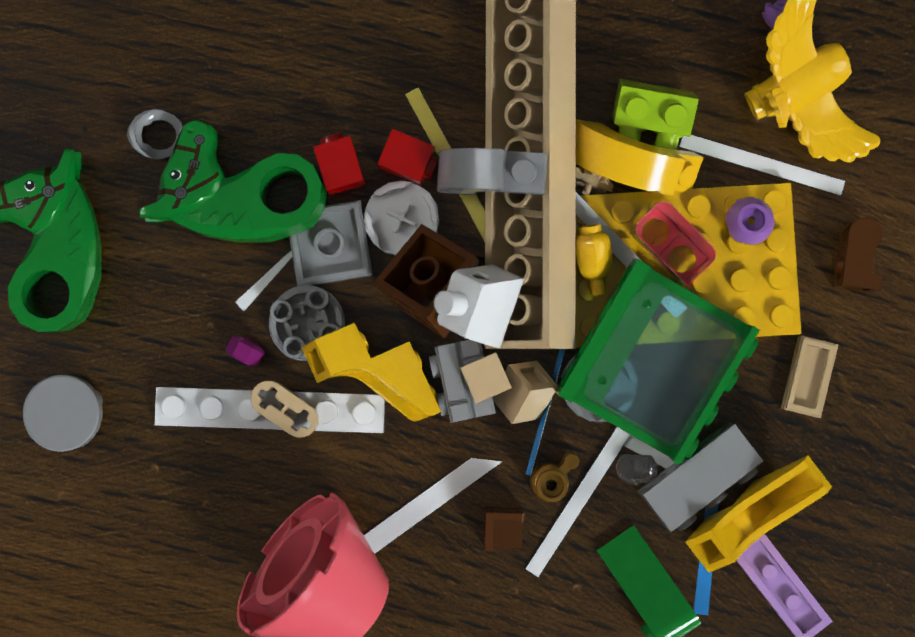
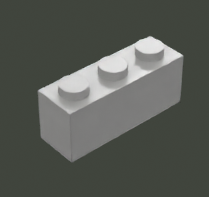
(701, 479)

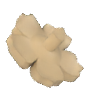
(592, 182)

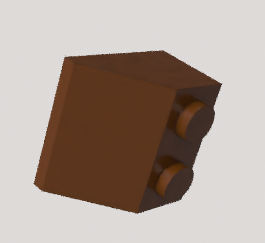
(420, 273)

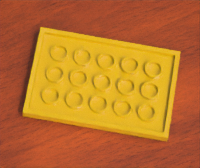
(744, 280)

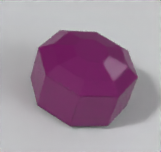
(245, 350)

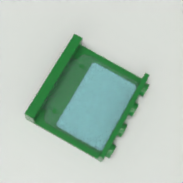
(658, 361)

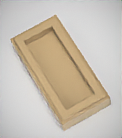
(809, 376)

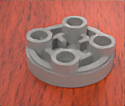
(302, 317)
(62, 412)

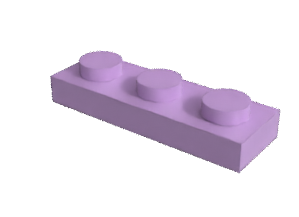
(783, 589)

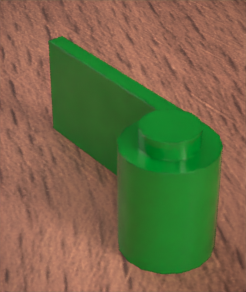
(648, 586)

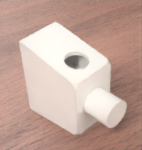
(479, 303)

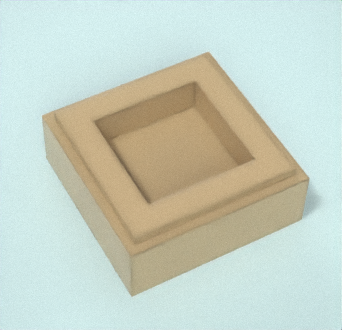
(486, 378)

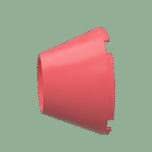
(314, 577)

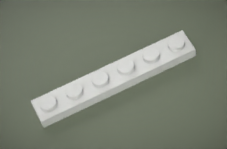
(234, 409)

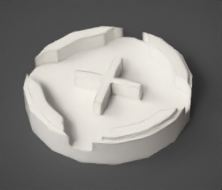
(397, 213)

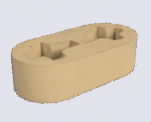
(279, 416)

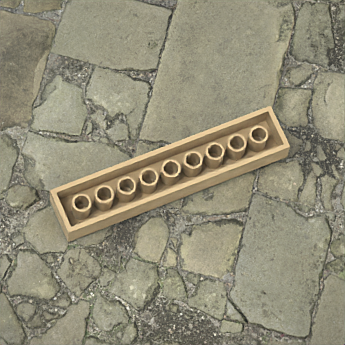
(534, 111)

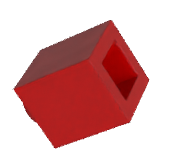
(408, 158)
(339, 164)

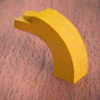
(633, 161)

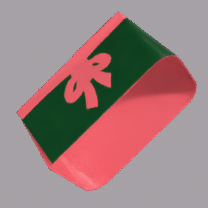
(676, 223)

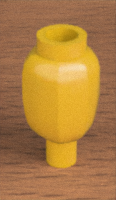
(593, 256)

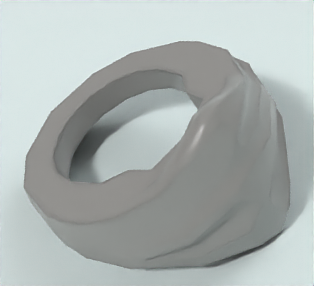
(145, 118)

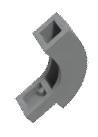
(491, 170)

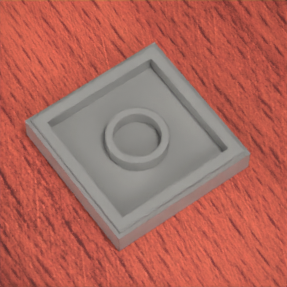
(333, 248)

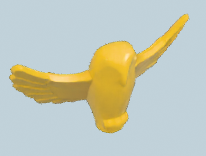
(804, 88)

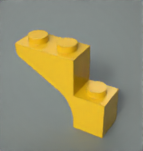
(392, 375)
(759, 509)

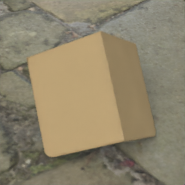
(529, 393)

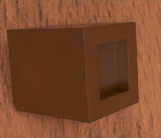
(503, 528)

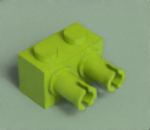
(654, 108)

